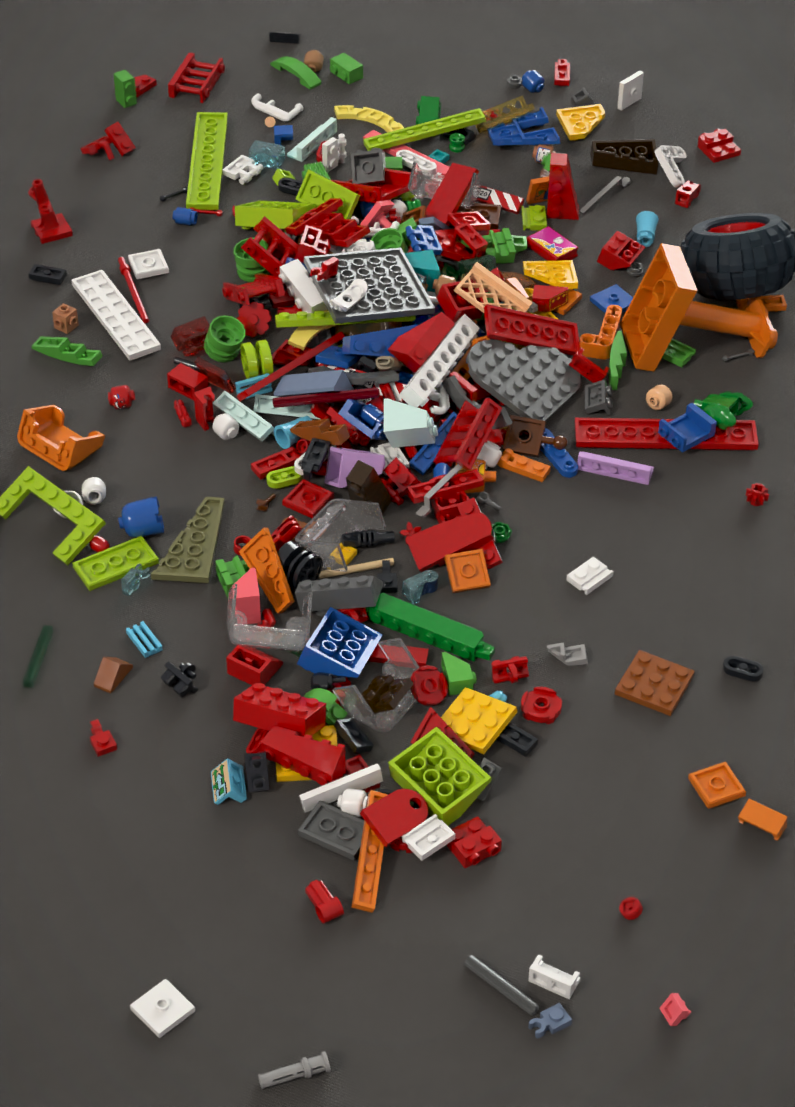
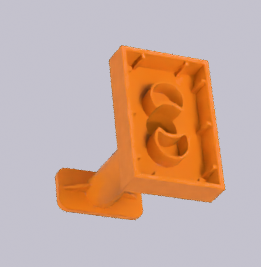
(666, 302)

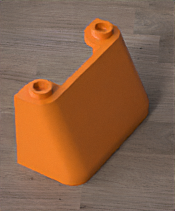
(46, 436)

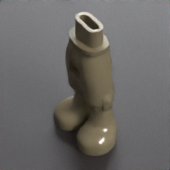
(387, 363)

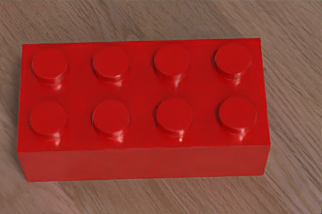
(271, 707)

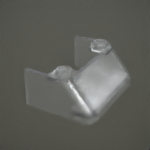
(425, 185)
(336, 518)
(291, 638)
(399, 665)

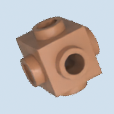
(65, 318)

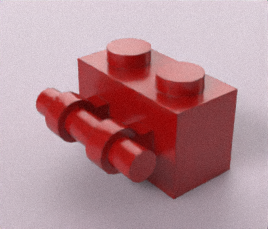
(311, 243)
(400, 476)

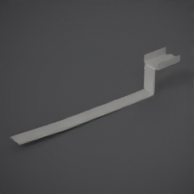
(624, 182)
(425, 510)

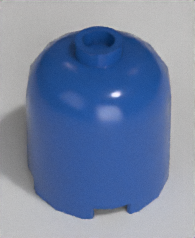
(142, 518)

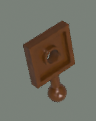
(533, 444)

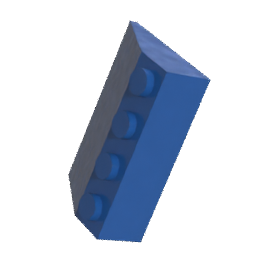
(339, 646)

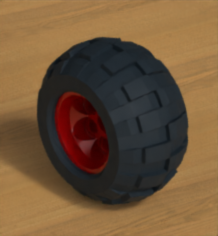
(740, 255)

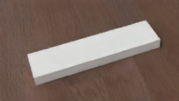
(331, 791)

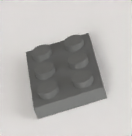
(333, 830)

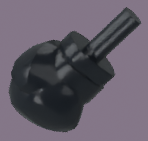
(324, 680)

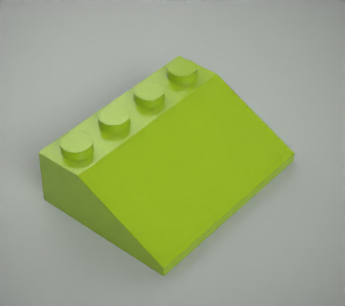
(279, 213)
(440, 775)

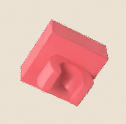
(674, 1009)

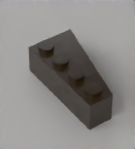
(367, 486)

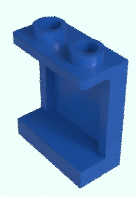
(351, 413)
(688, 429)

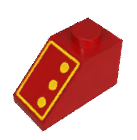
(549, 297)

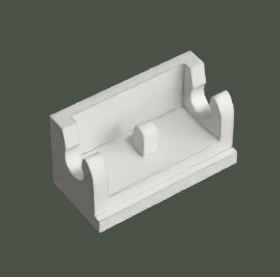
(553, 978)

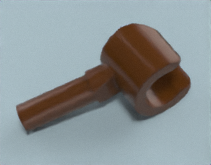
(263, 504)

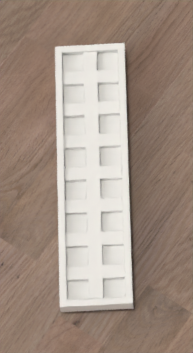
(116, 315)

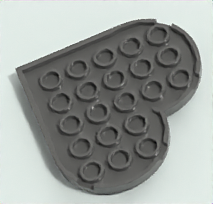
(527, 380)

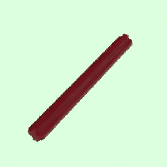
(326, 397)

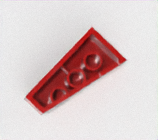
(561, 193)

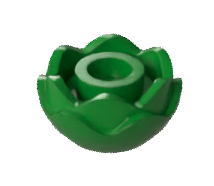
(502, 532)

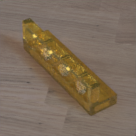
(503, 117)

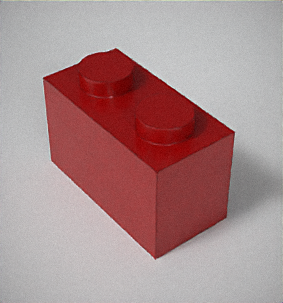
(186, 380)

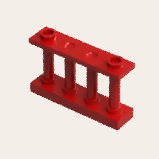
(186, 70)
(277, 240)
(261, 285)
(468, 434)

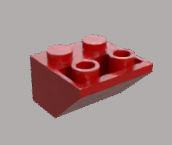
(619, 252)
(252, 665)

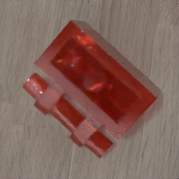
(190, 334)

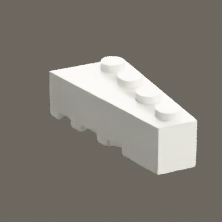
(301, 287)

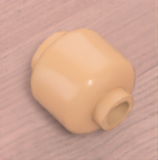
(659, 397)

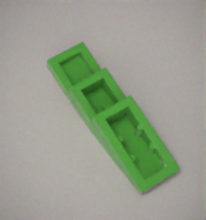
(64, 350)
(617, 360)

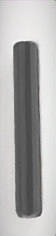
(501, 985)

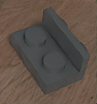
(598, 397)

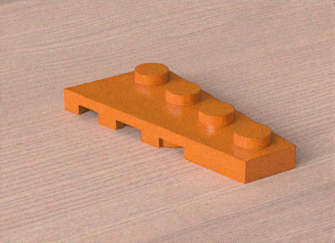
(262, 555)

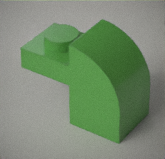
(333, 710)

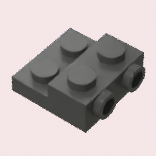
(368, 166)

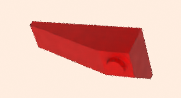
(419, 343)

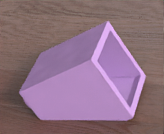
(343, 460)

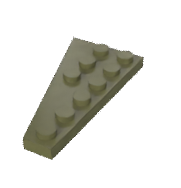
(194, 549)

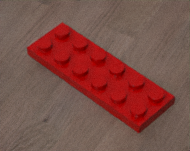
(531, 329)

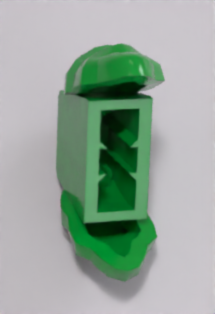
(725, 407)

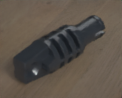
(367, 538)

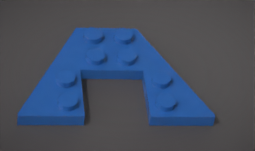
(512, 134)

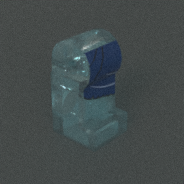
(420, 585)

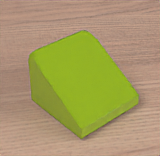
(279, 174)

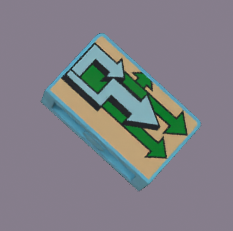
(228, 782)

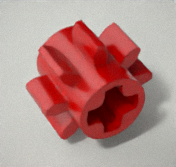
(757, 494)

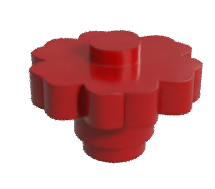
(254, 319)

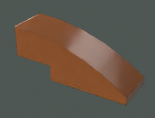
(321, 430)

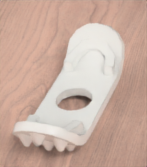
(355, 292)

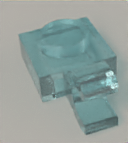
(132, 579)

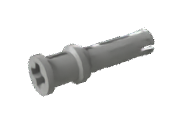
(305, 1068)

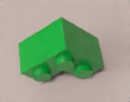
(428, 109)

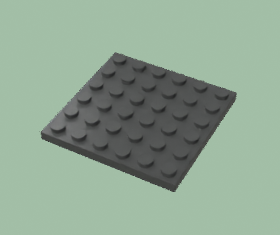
(391, 283)

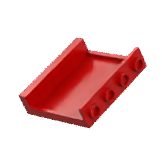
(395, 184)

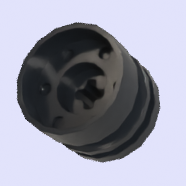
(299, 563)

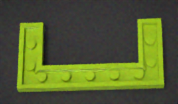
(87, 522)

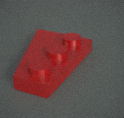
(432, 721)

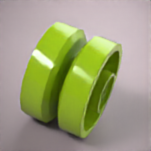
(257, 359)

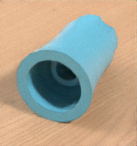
(646, 227)
(283, 434)

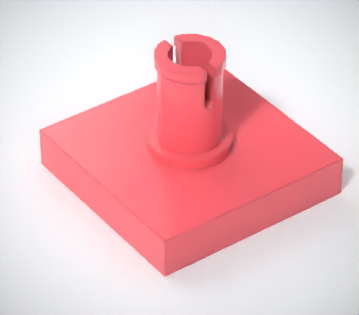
(378, 214)

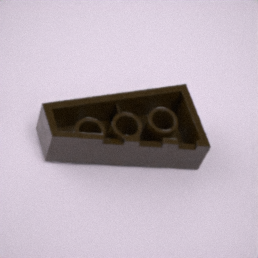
(625, 155)

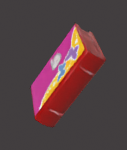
(552, 245)

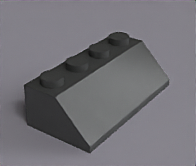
(340, 592)

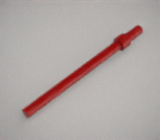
(125, 270)

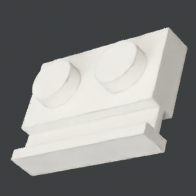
(390, 454)
(589, 575)
(428, 837)

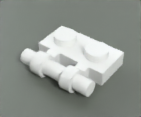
(330, 152)
(239, 168)

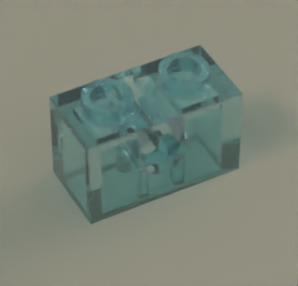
(267, 154)

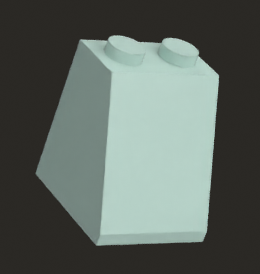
(407, 425)

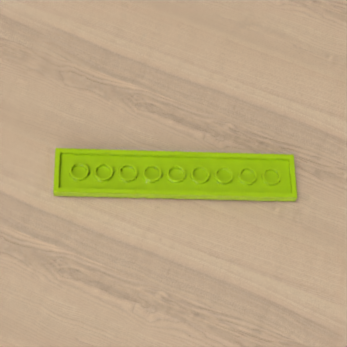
(207, 161)

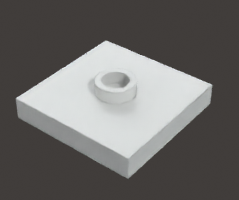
(630, 90)
(148, 264)
(162, 1008)

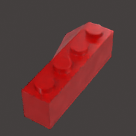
(305, 755)

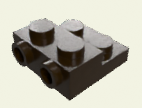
(386, 693)

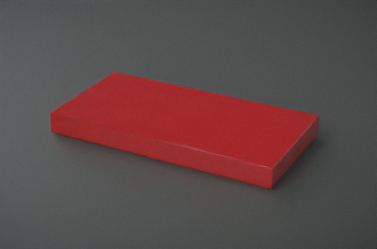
(451, 192)

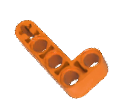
(600, 345)

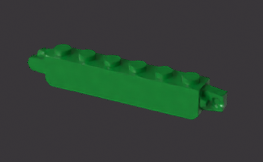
(430, 628)

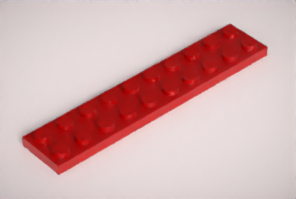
(644, 434)

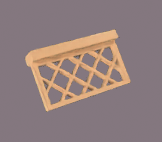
(495, 286)

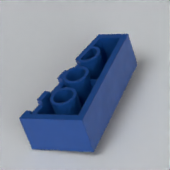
(373, 343)

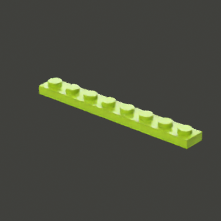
(425, 130)
(322, 318)

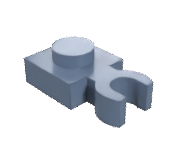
(551, 1019)

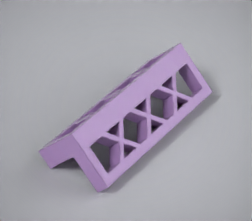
(614, 468)

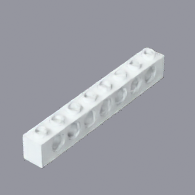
(437, 364)

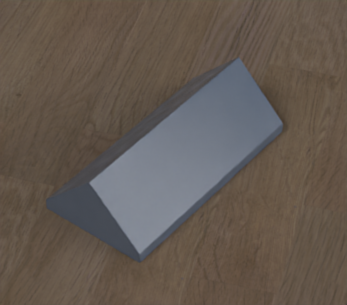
(313, 383)

